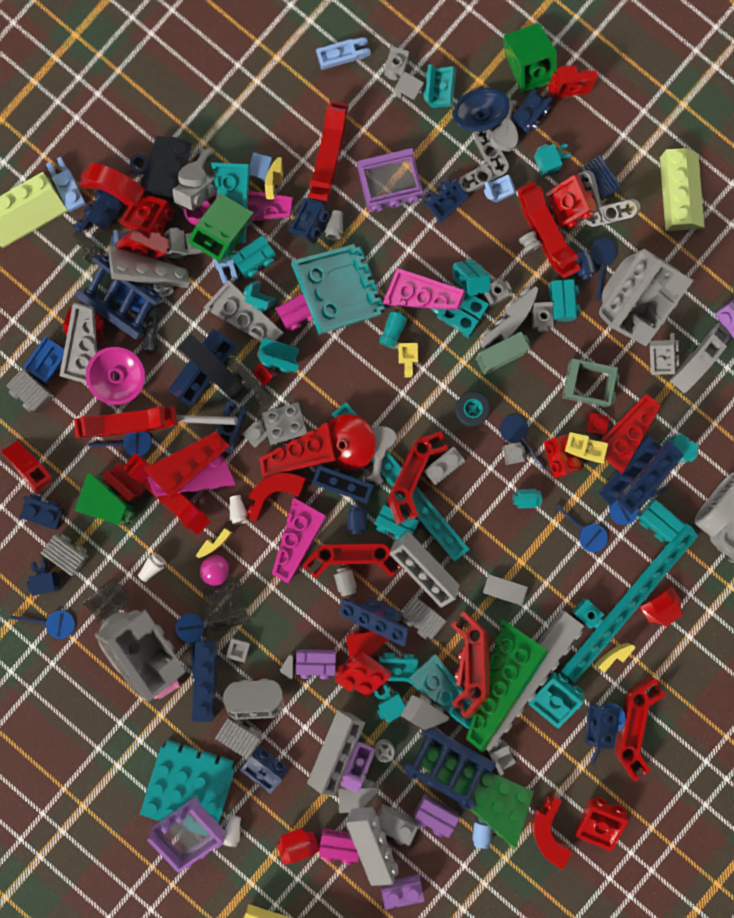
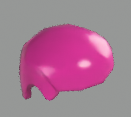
(194, 216)
(214, 570)

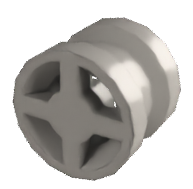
(530, 242)
(384, 754)

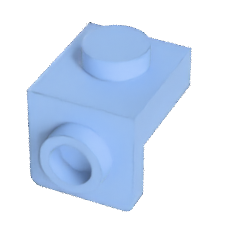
(499, 189)

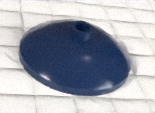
(481, 109)

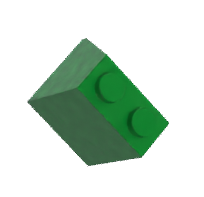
(530, 57)
(103, 502)

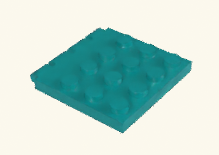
(338, 288)
(182, 776)

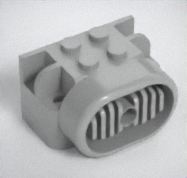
(642, 295)
(717, 517)
(149, 662)

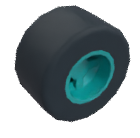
(478, 409)

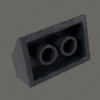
(164, 163)

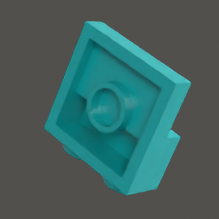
(557, 699)

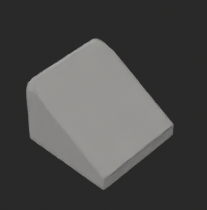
(288, 666)

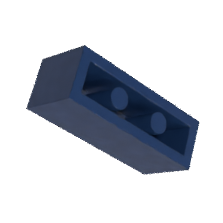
(342, 484)

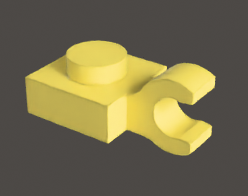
(407, 355)

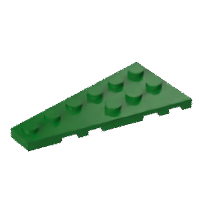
(511, 670)
(498, 800)

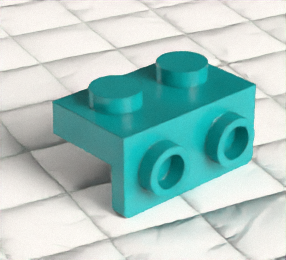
(439, 86)
(257, 299)
(278, 354)
(400, 667)

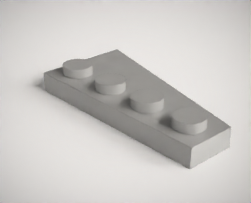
(139, 268)
(230, 306)
(80, 343)

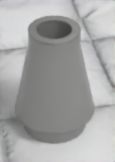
(334, 229)

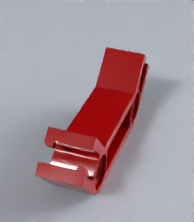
(329, 151)
(554, 246)
(125, 423)
(410, 474)
(179, 504)
(350, 555)
(476, 665)
(636, 715)

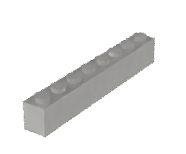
(557, 642)

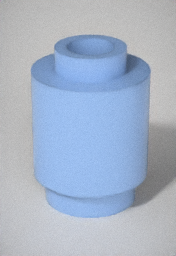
(482, 834)

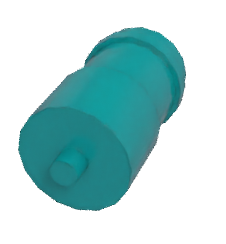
(393, 328)

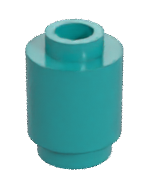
(527, 498)

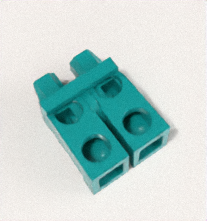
(466, 317)

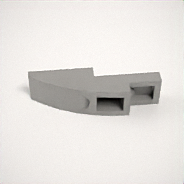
(515, 314)
(702, 358)

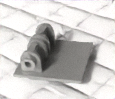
(284, 423)

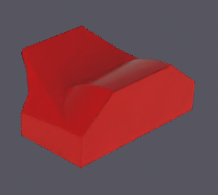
(662, 607)
(297, 846)

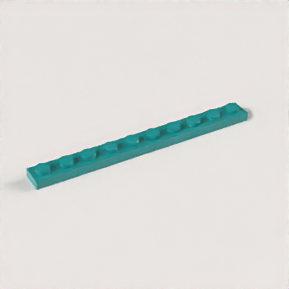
(426, 511)
(629, 603)

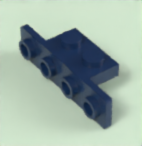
(100, 212)
(377, 618)

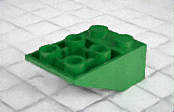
(220, 228)

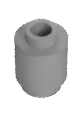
(345, 581)

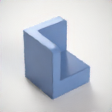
(260, 165)

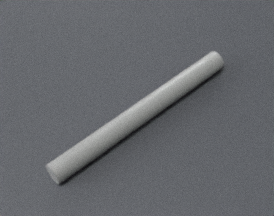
(207, 419)

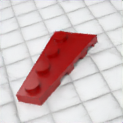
(629, 432)
(300, 453)
(184, 465)

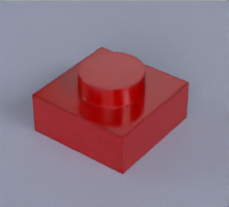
(264, 374)
(597, 424)

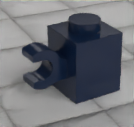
(44, 581)

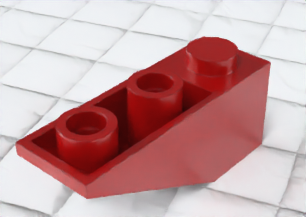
(28, 467)
(364, 641)

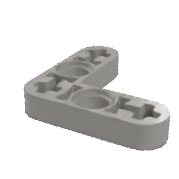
(489, 168)
(602, 211)

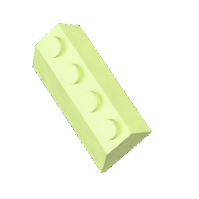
(681, 190)
(28, 208)

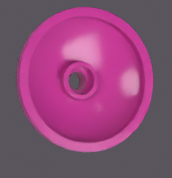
(100, 375)

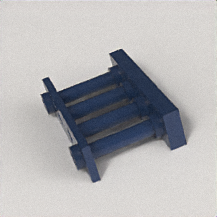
(104, 305)
(642, 474)
(464, 755)

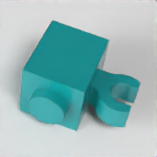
(549, 159)
(391, 705)

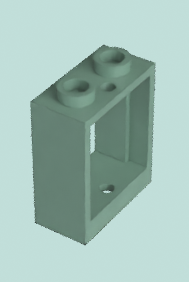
(503, 353)
(571, 376)

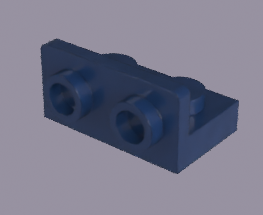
(530, 112)
(445, 199)
(309, 220)
(42, 512)
(601, 726)
(264, 769)

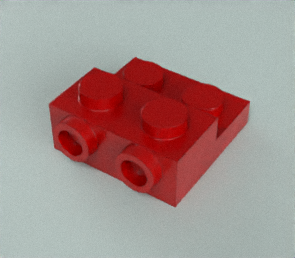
(569, 82)
(571, 202)
(148, 215)
(151, 245)
(362, 674)
(602, 823)

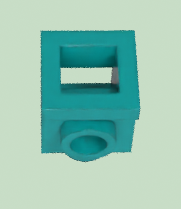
(582, 610)

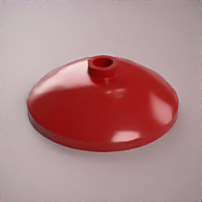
(359, 442)

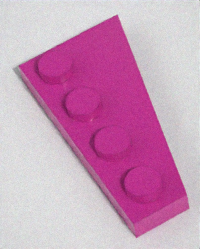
(268, 208)
(421, 292)
(212, 477)
(299, 534)

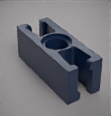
(235, 433)

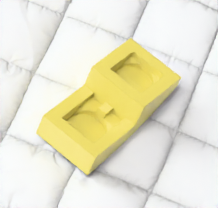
(273, 178)
(585, 448)
(210, 546)
(620, 652)

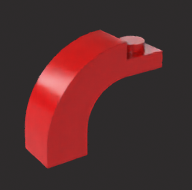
(113, 182)
(276, 483)
(551, 848)

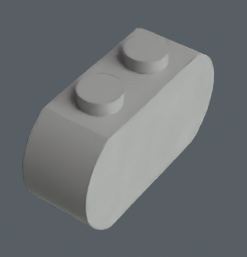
(253, 699)

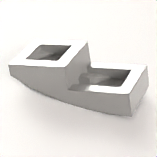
(505, 589)

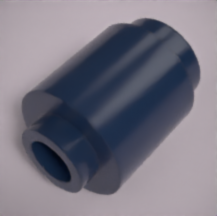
(586, 265)
(357, 519)

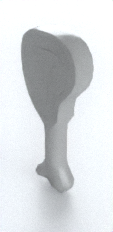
(505, 136)
(193, 173)
(384, 440)

